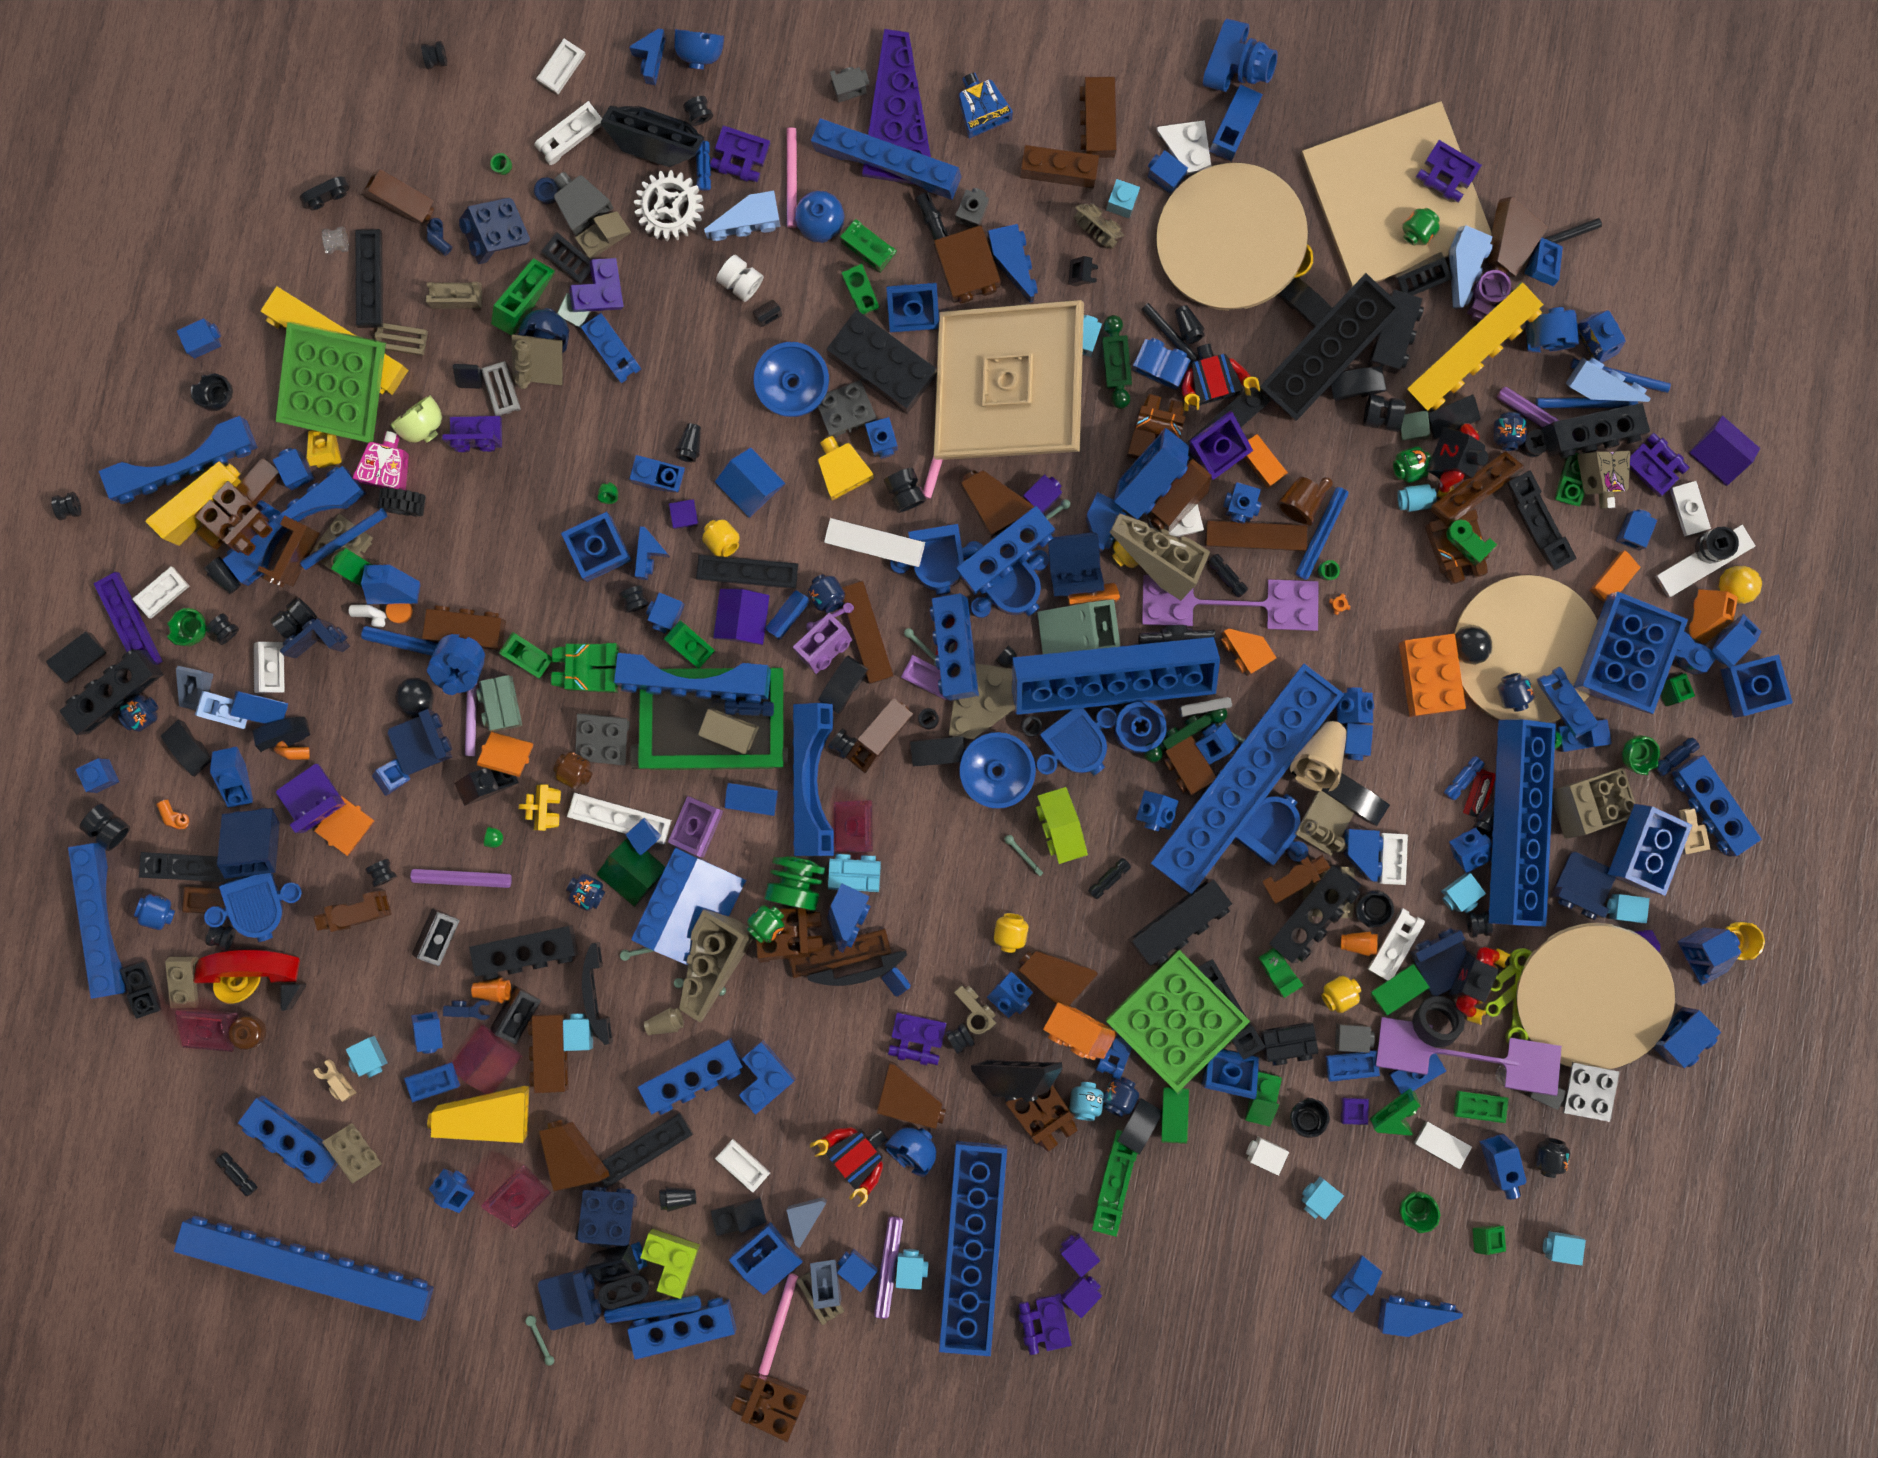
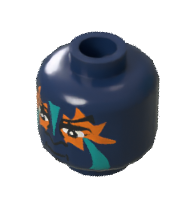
(1510, 431)
(826, 593)
(1515, 692)
(138, 713)
(585, 892)
(1120, 1097)

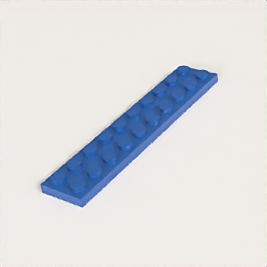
(1247, 779)

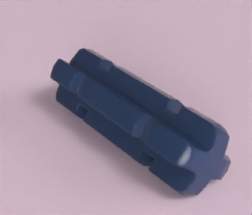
(749, 708)
(1677, 756)

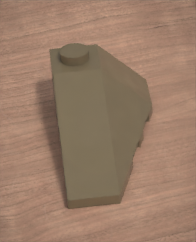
(1167, 559)
(715, 953)

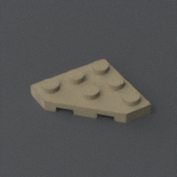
(978, 713)

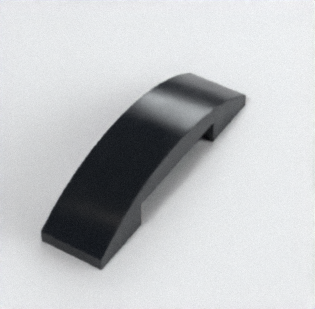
(1305, 301)
(1539, 521)
(1358, 799)
(181, 867)
(828, 978)
(601, 1026)
(1247, 1040)

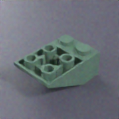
(1079, 627)

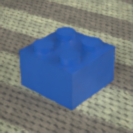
(596, 547)
(1756, 686)
(1686, 1037)

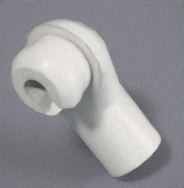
(365, 610)

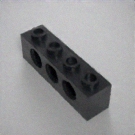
(1630, 418)
(143, 674)
(1286, 940)
(483, 954)

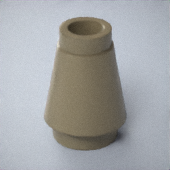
(665, 1022)

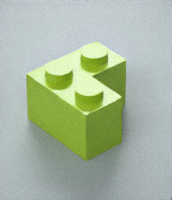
(1061, 825)
(677, 1257)

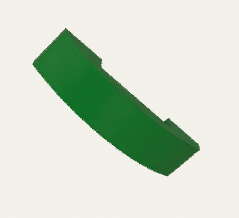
(1113, 1188)

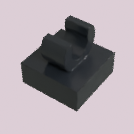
(1081, 270)

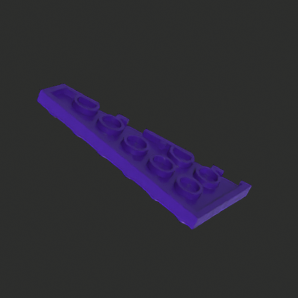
(897, 103)

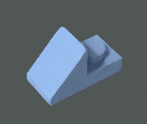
(218, 709)

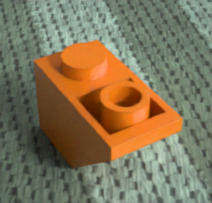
(1712, 614)
(1249, 649)

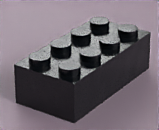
(881, 361)
(1179, 922)

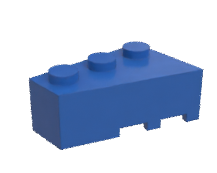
(1710, 952)

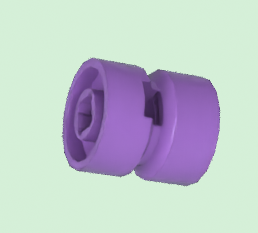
(1492, 287)

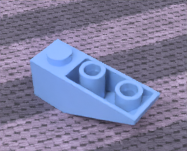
(751, 214)
(1465, 259)
(1599, 384)

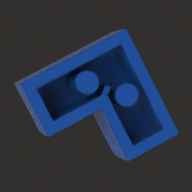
(771, 1077)

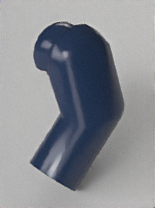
(435, 236)

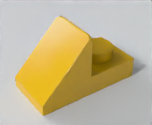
(322, 449)

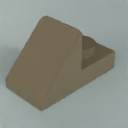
(602, 235)

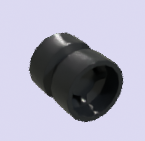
(1392, 416)
(905, 491)
(1716, 545)
(293, 619)
(106, 829)

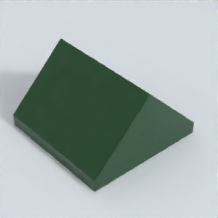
(631, 873)

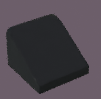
(767, 313)
(468, 376)
(290, 994)

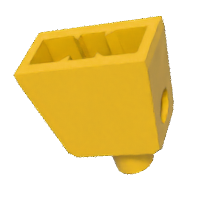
(842, 468)

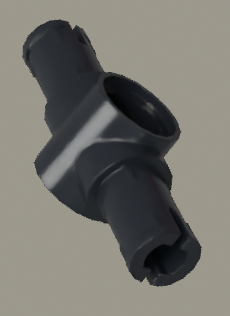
(1174, 633)

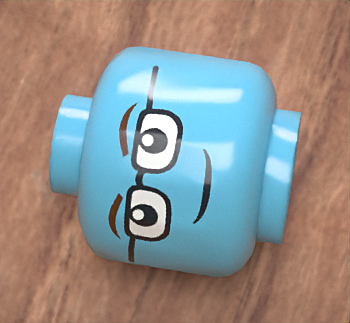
(1086, 1101)

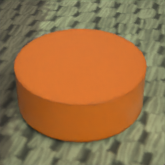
(399, 612)

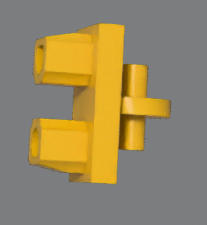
(541, 818)

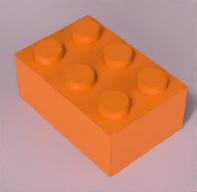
(1432, 675)
(1080, 1032)

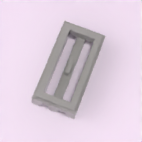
(507, 409)
(1204, 707)

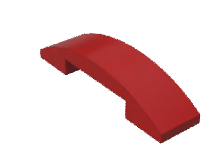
(247, 963)

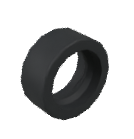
(1450, 1010)

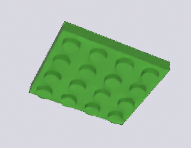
(330, 382)
(1177, 1020)

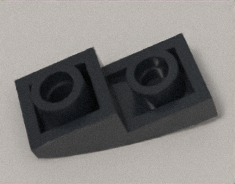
(1359, 382)
(843, 683)
(287, 730)
(185, 748)
(937, 751)
(141, 988)
(1139, 1126)

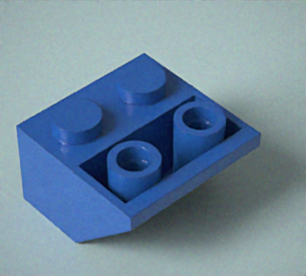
(845, 913)
(765, 1259)

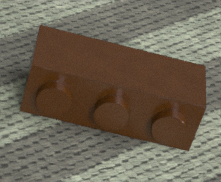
(1098, 116)
(1059, 166)
(485, 629)
(548, 1054)

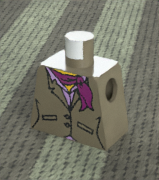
(1605, 474)

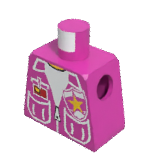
(383, 464)

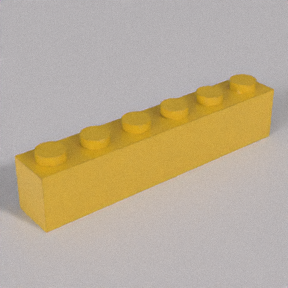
(285, 308)
(1475, 346)

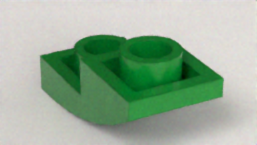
(1570, 483)
(350, 566)
(1175, 1116)

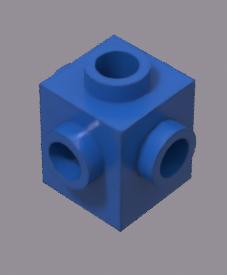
(1248, 496)
(1355, 707)
(1157, 811)
(1471, 849)
(1010, 995)
(451, 1190)

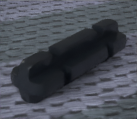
(1227, 575)
(1109, 878)
(236, 1174)

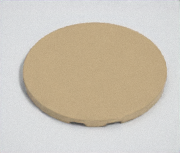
(1232, 236)
(1532, 631)
(1596, 995)

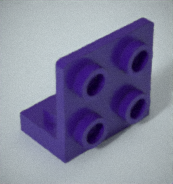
(474, 432)
(310, 798)

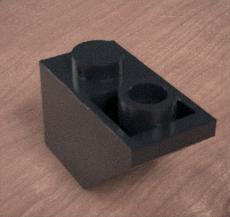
(483, 784)

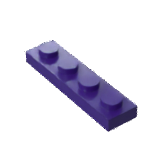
(125, 615)

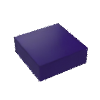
(683, 514)
(1355, 1111)

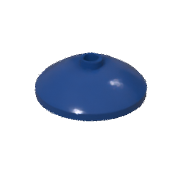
(790, 362)
(1008, 754)

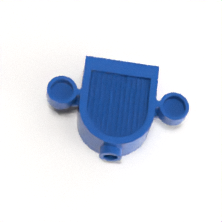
(939, 558)
(1015, 592)
(1076, 742)
(1273, 831)
(253, 905)

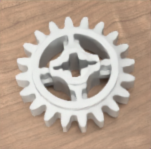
(661, 211)

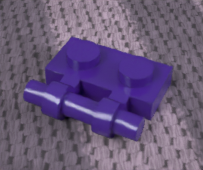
(743, 147)
(1451, 164)
(1652, 470)
(920, 1031)
(1052, 1320)

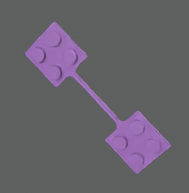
(1288, 605)
(1528, 1066)

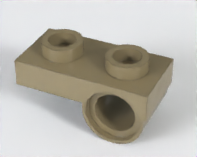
(180, 981)
(969, 998)

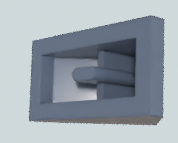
(190, 686)
(803, 1216)
(825, 1284)

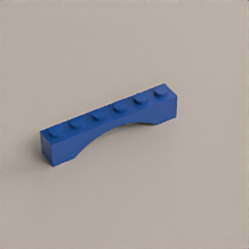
(858, 147)
(225, 442)
(335, 492)
(744, 681)
(811, 829)
(101, 959)

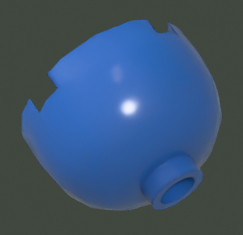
(698, 47)
(819, 216)
(913, 1149)

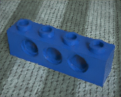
(1032, 521)
(965, 684)
(1743, 833)
(653, 1091)
(304, 1139)
(645, 1345)

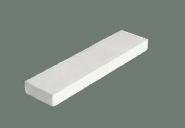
(874, 542)
(1693, 569)
(614, 816)

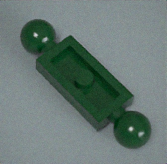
(1117, 361)
(1174, 736)

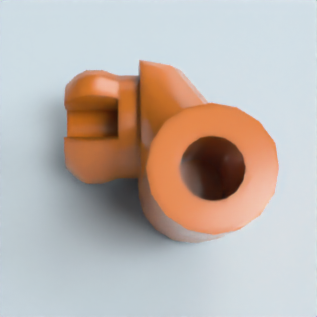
(292, 753)

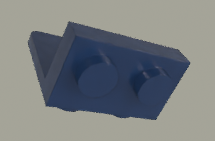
(493, 228)
(1075, 564)
(312, 631)
(420, 742)
(1584, 886)
(1440, 960)
(606, 1216)
(569, 1299)

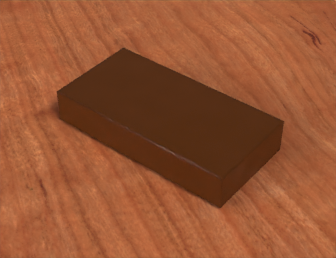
(201, 899)

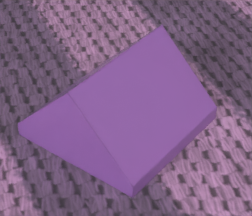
(695, 826)

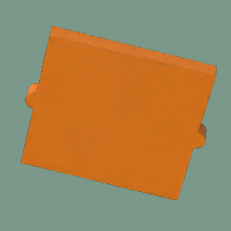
(505, 754)
(345, 827)

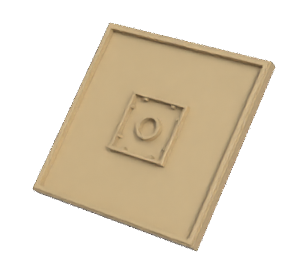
(1372, 187)
(1009, 381)

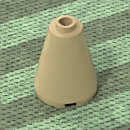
(1321, 758)

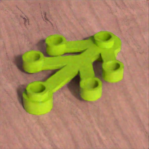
(1510, 994)

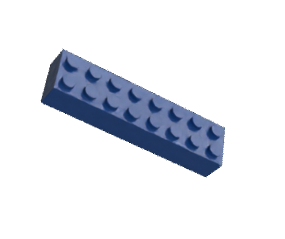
(1115, 675)
(1522, 823)
(973, 1248)

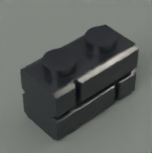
(1289, 1042)

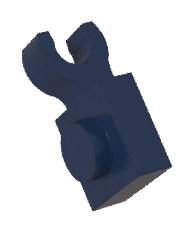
(460, 1009)

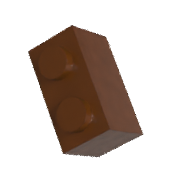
(1189, 766)

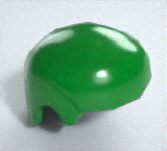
(187, 627)
(1641, 754)
(1420, 1212)

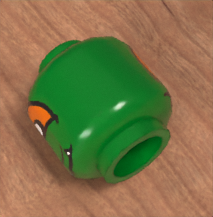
(1421, 226)
(1411, 464)
(765, 924)

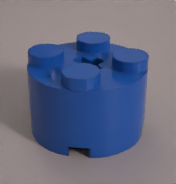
(1552, 331)
(456, 664)
(1154, 725)

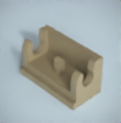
(454, 295)
(728, 730)

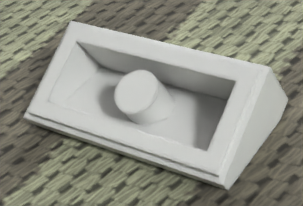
(268, 667)

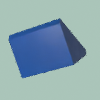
(913, 307)
(749, 481)
(1232, 1074)

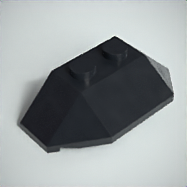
(652, 134)
(1017, 1078)

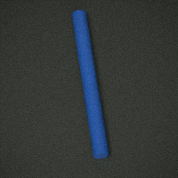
(1631, 378)
(1581, 403)
(343, 539)

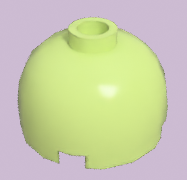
(419, 421)

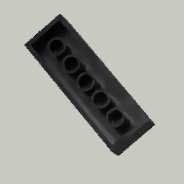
(1330, 347)

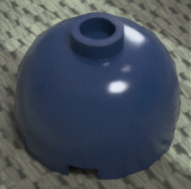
(545, 324)

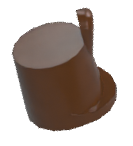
(1304, 499)

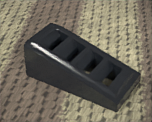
(546, 252)
(1436, 279)

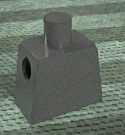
(580, 202)

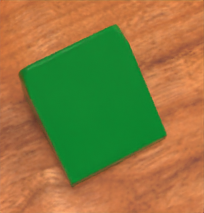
(1677, 690)
(1489, 1240)

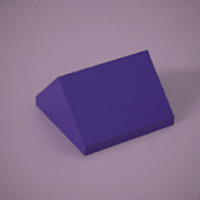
(1220, 445)
(1725, 451)
(741, 616)

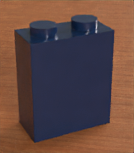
(248, 843)

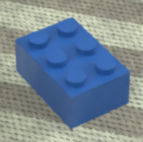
(1152, 474)
(1650, 849)

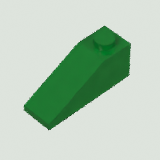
(521, 297)

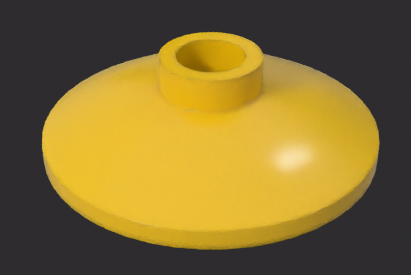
(235, 989)

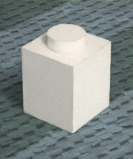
(1267, 1155)

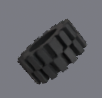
(401, 502)

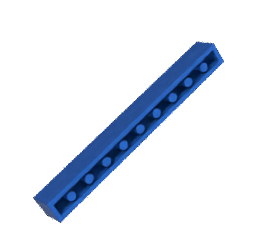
(304, 1268)

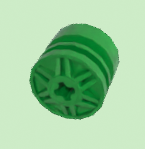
(794, 883)

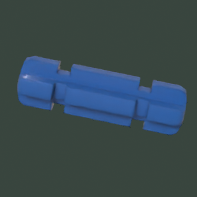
(703, 167)
(1464, 778)

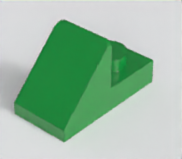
(689, 644)
(525, 655)
(1265, 1105)
(1391, 1117)

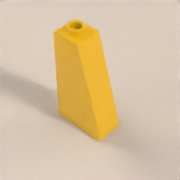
(177, 517)
(487, 1117)

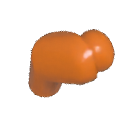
(171, 818)

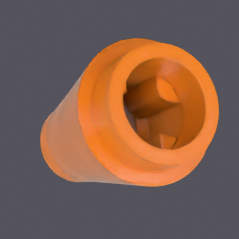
(1360, 943)
(492, 990)

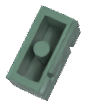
(499, 703)

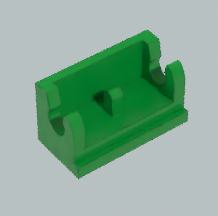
(867, 245)
(1399, 990)

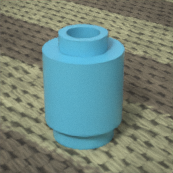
(1416, 497)

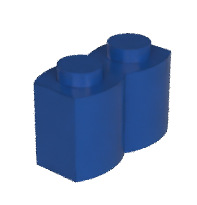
(1161, 363)
(1693, 656)

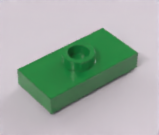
(1481, 1106)

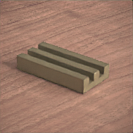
(379, 335)
(830, 1314)

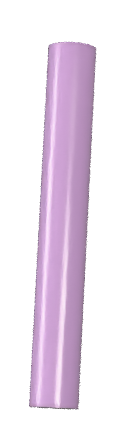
(470, 736)

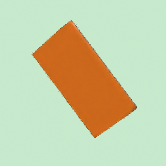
(1264, 462)
(1615, 576)
(1110, 592)

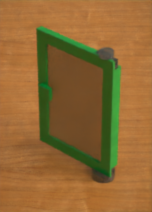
(672, 725)

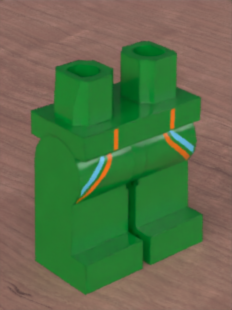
(579, 665)

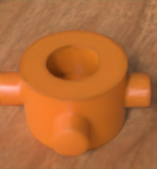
(1339, 604)

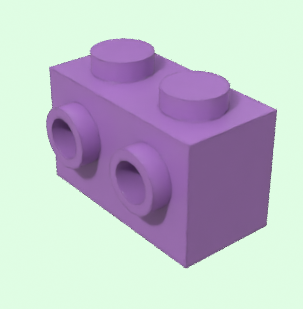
(823, 643)

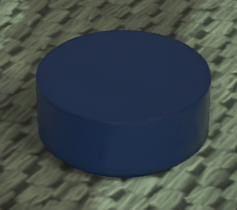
(545, 190)

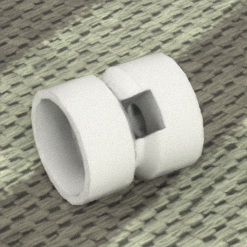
(737, 276)

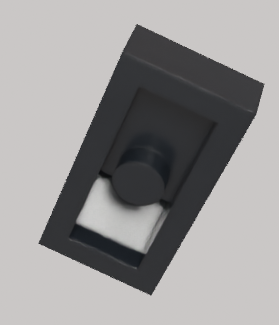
(738, 1216)

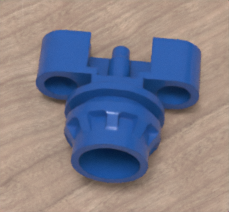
(1231, 55)

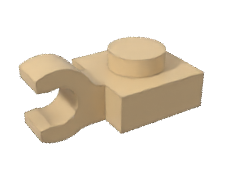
(1698, 837)
(340, 1087)

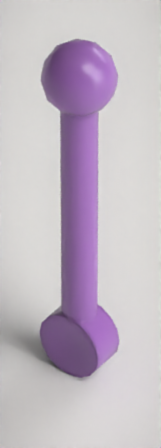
(848, 608)

